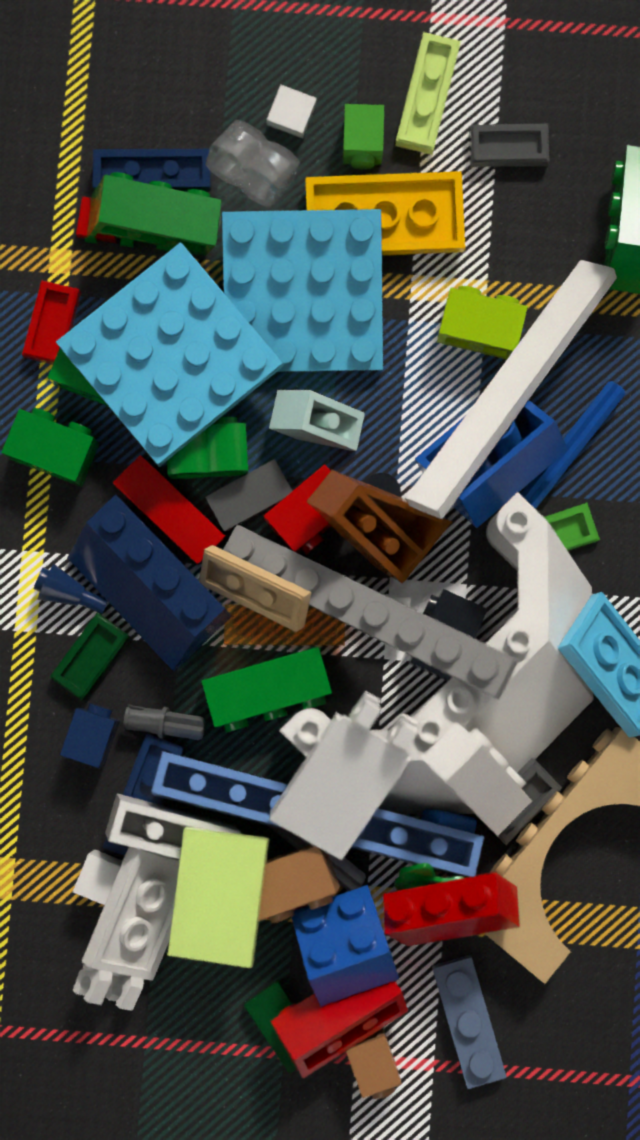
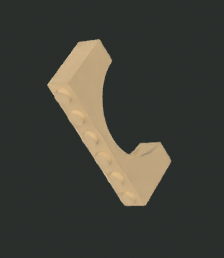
(605, 779)

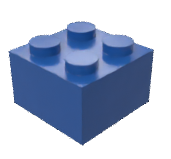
(344, 946)

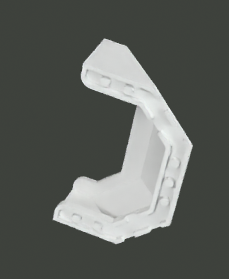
(541, 692)

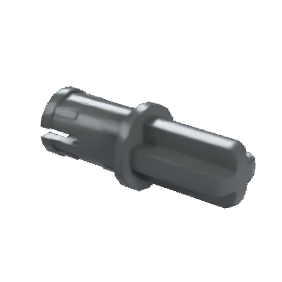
(164, 722)

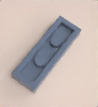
(469, 1021)

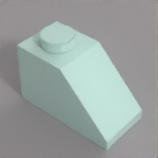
(316, 419)

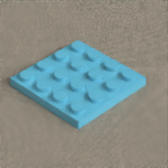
(309, 284)
(169, 354)

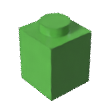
(363, 135)

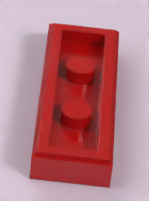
(168, 509)

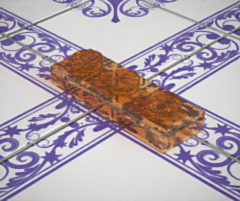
(254, 629)

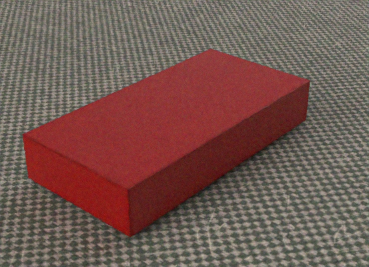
(50, 320)

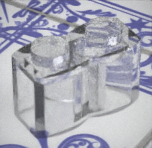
(252, 163)

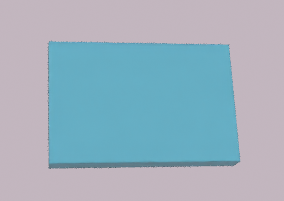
(607, 660)

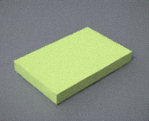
(218, 897)

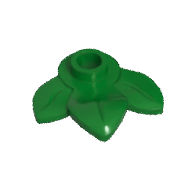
(418, 876)

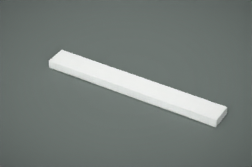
(510, 389)

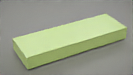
(427, 93)

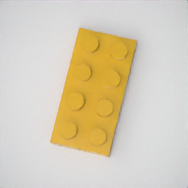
(417, 209)

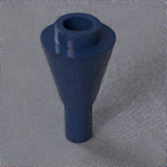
(61, 588)

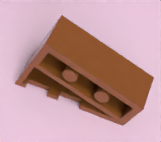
(378, 523)

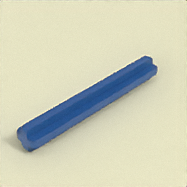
(575, 442)

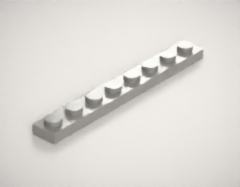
(380, 615)

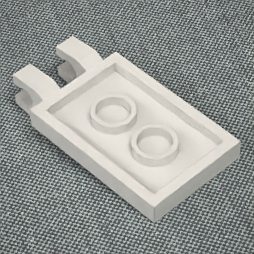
(345, 778)
(130, 930)

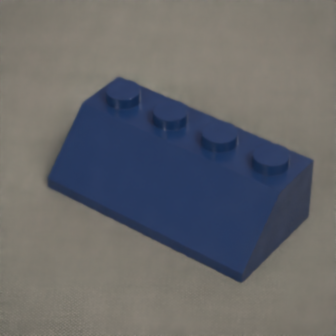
(146, 583)

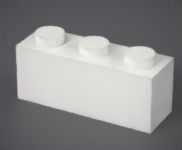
(478, 776)
(156, 826)

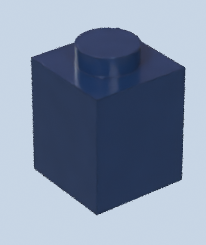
(90, 735)

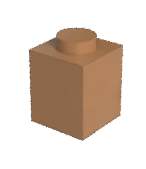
(374, 1066)

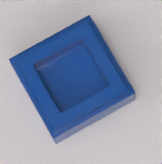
(450, 820)

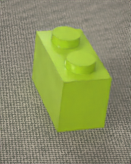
(482, 322)

